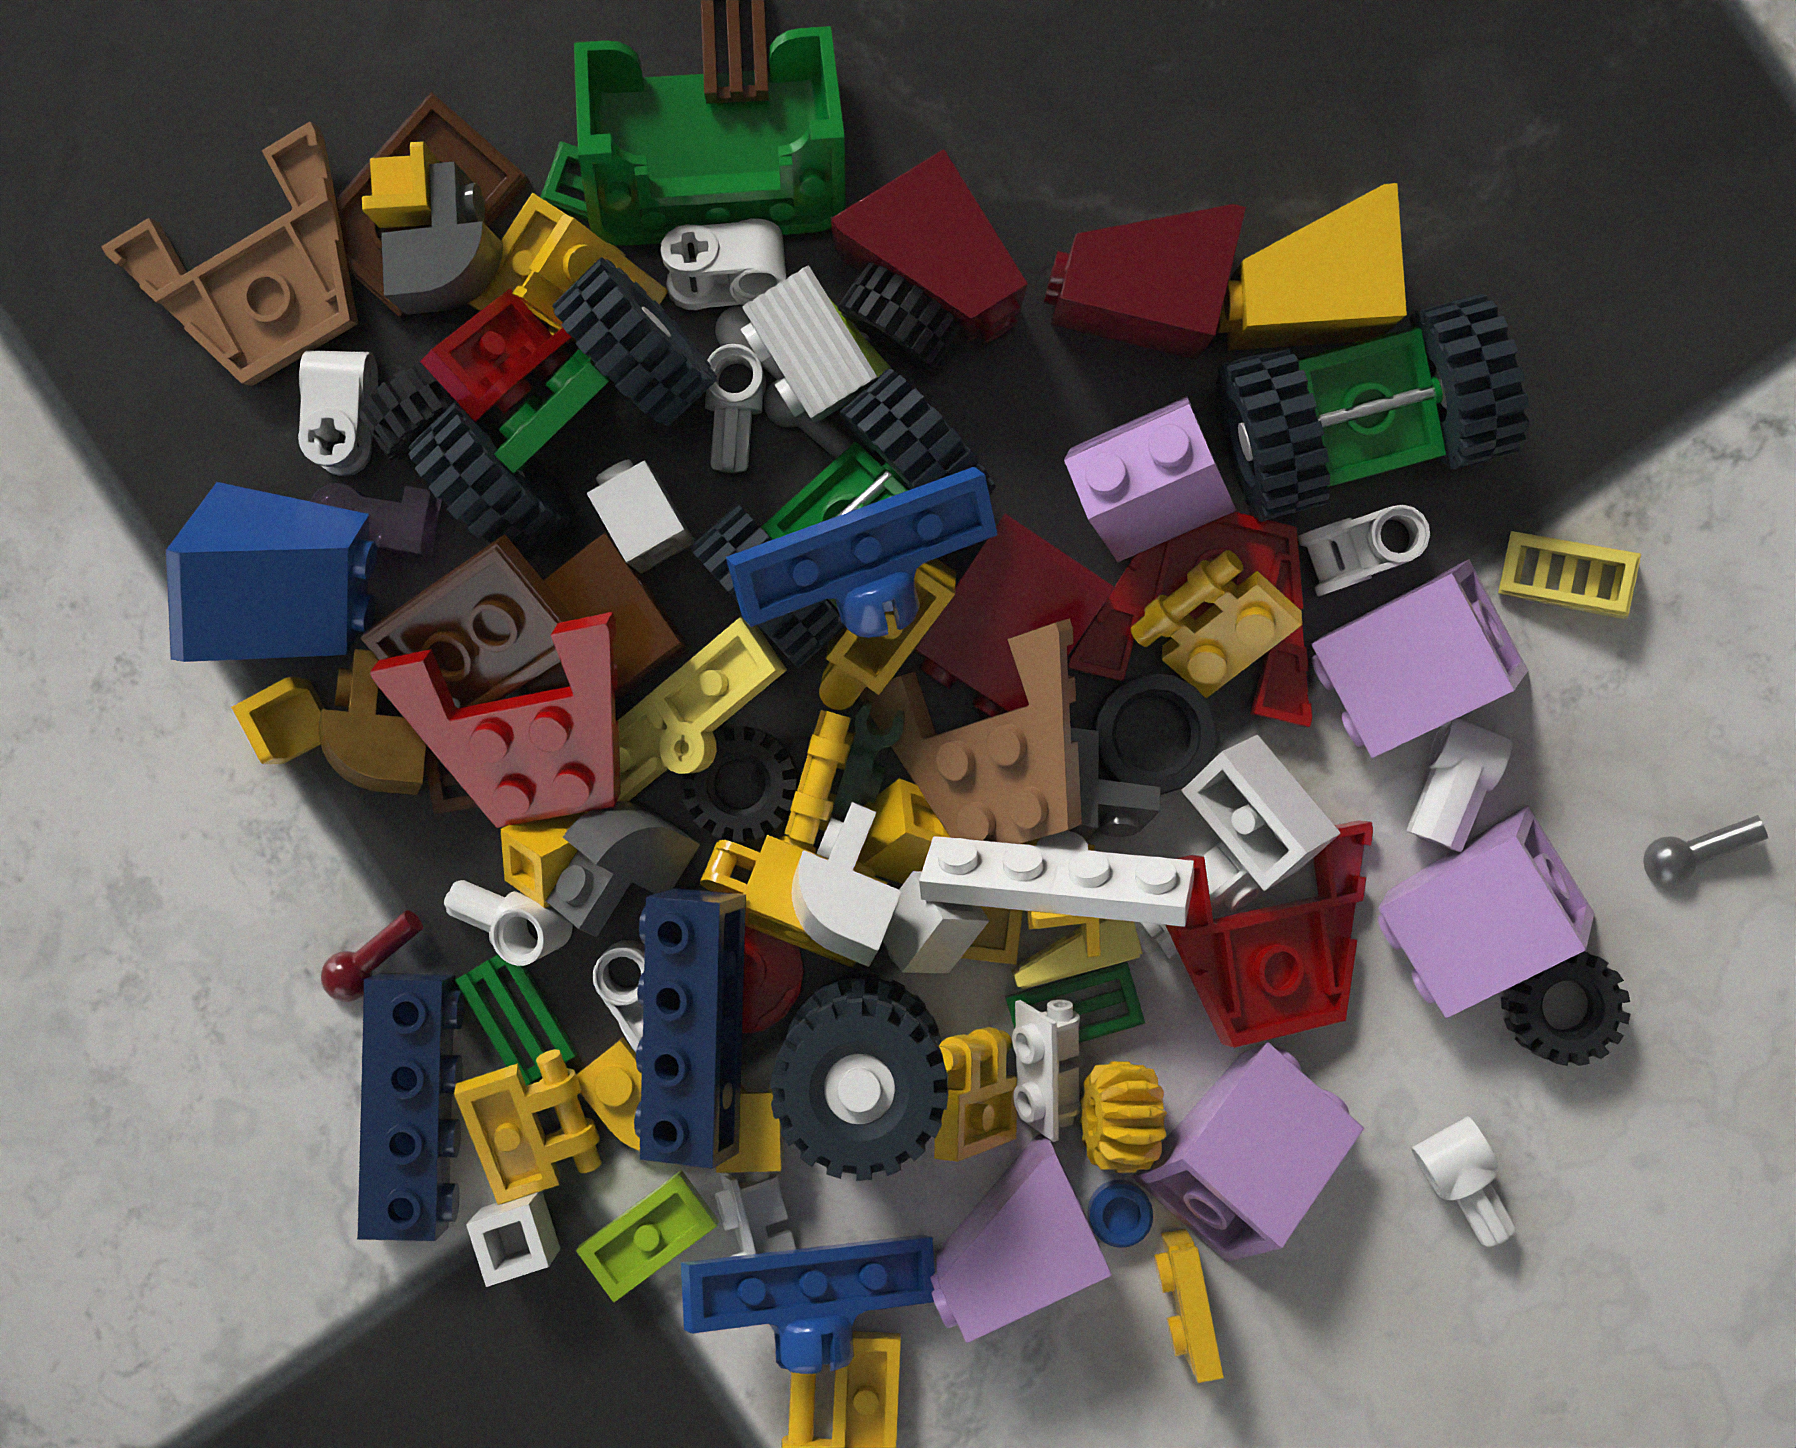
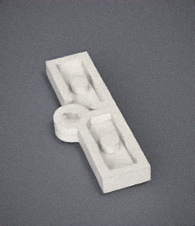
(1058, 879)

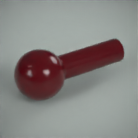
(345, 971)

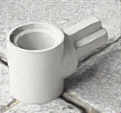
(733, 410)
(507, 921)
(1461, 1169)

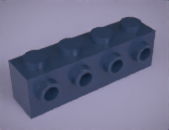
(691, 1027)
(408, 1107)

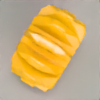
(1122, 1117)

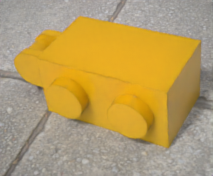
(874, 660)
(769, 887)

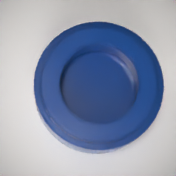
(1120, 1213)

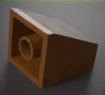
(602, 583)

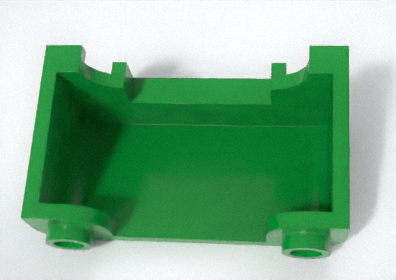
(670, 160)

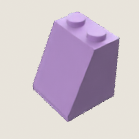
(1149, 480)
(1419, 660)
(1487, 915)
(1252, 1154)
(1017, 1248)

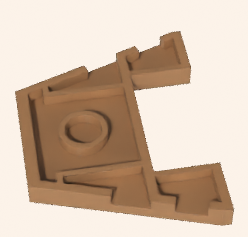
(270, 291)
(1005, 774)

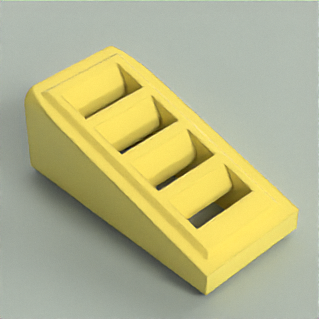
(1623, 583)
(1068, 954)

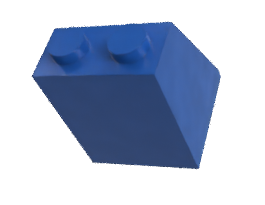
(268, 578)

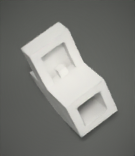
(834, 902)

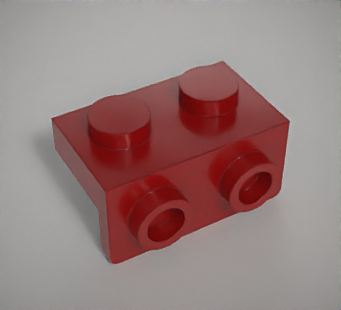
(494, 355)

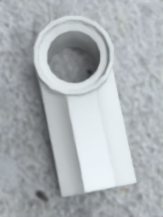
(1463, 767)

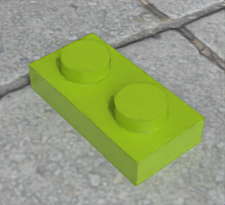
(647, 1236)

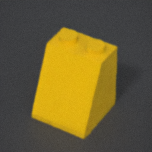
(1322, 282)

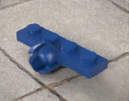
(865, 555)
(808, 1294)

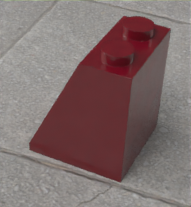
(940, 241)
(1149, 280)
(1007, 591)

